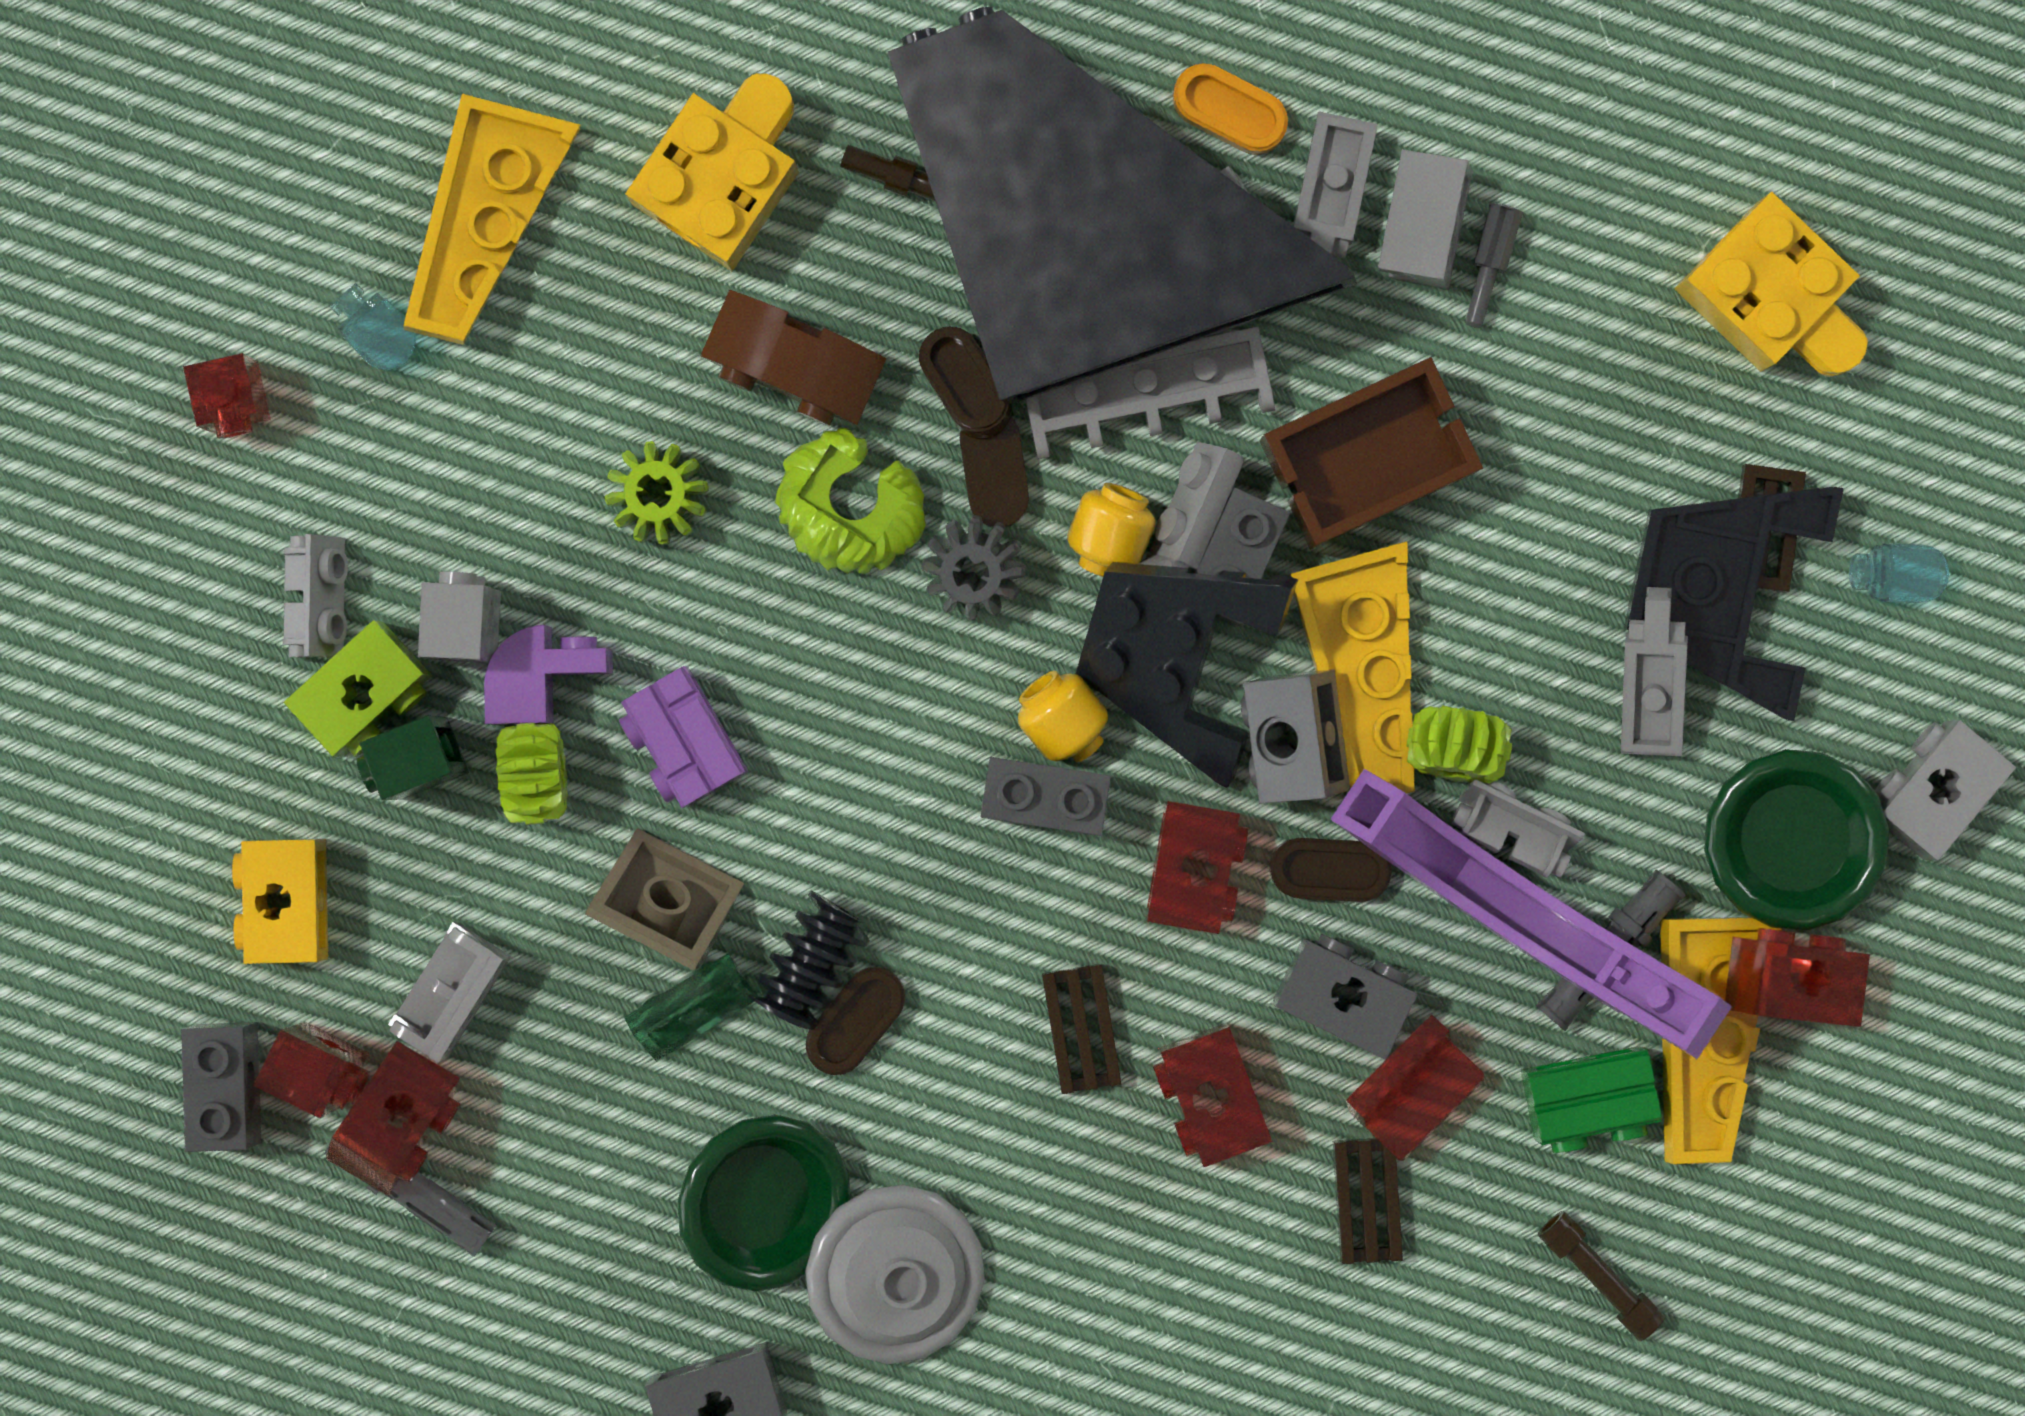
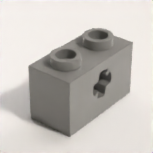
(459, 618)
(1971, 778)

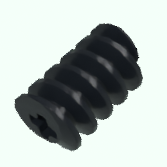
(811, 963)

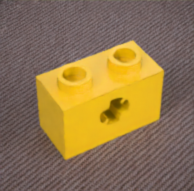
(302, 928)

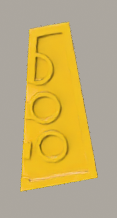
(485, 199)
(1360, 627)
(1706, 1093)

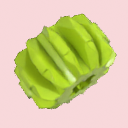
(661, 472)
(1459, 744)
(531, 773)

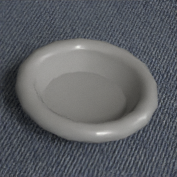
(895, 1274)

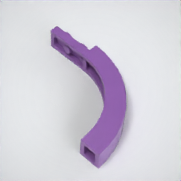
(1529, 916)

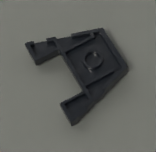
(1714, 565)
(1152, 644)

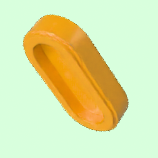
(1230, 109)

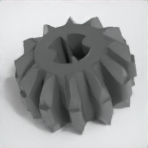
(968, 587)

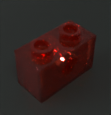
(1171, 894)
(1796, 980)
(313, 1070)
(401, 1086)
(1239, 1120)

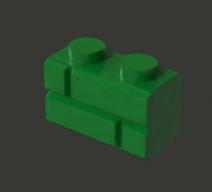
(1592, 1098)

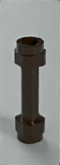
(1635, 1311)

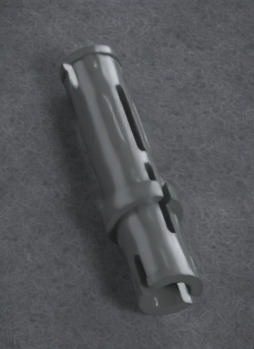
(1632, 925)
(442, 1212)

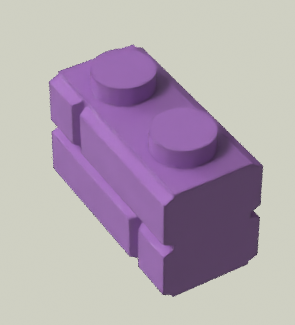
(682, 738)

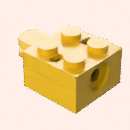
(716, 166)
(1782, 288)

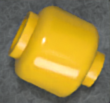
(1110, 528)
(1062, 717)

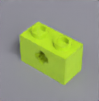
(327, 696)

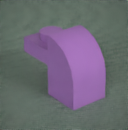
(522, 672)

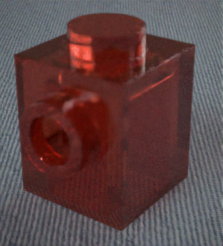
(227, 395)

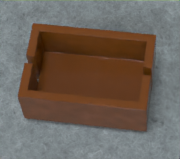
(1370, 453)

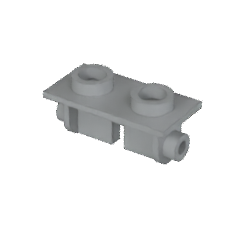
(318, 569)
(1539, 832)

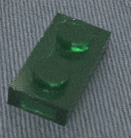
(691, 1007)

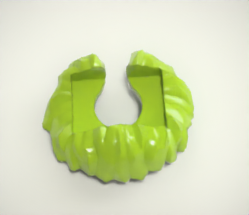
(825, 535)

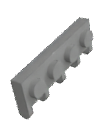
(1174, 378)

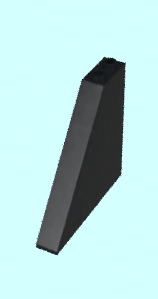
(1082, 217)

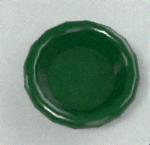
(1796, 839)
(760, 1201)

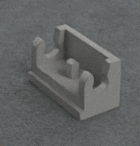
(1425, 218)
(448, 992)

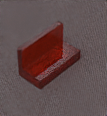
(1414, 1089)

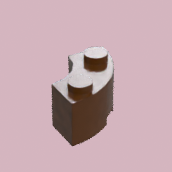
(809, 365)

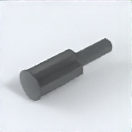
(1492, 257)

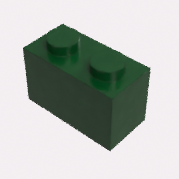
(411, 758)

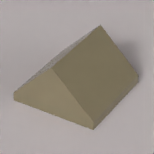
(665, 899)

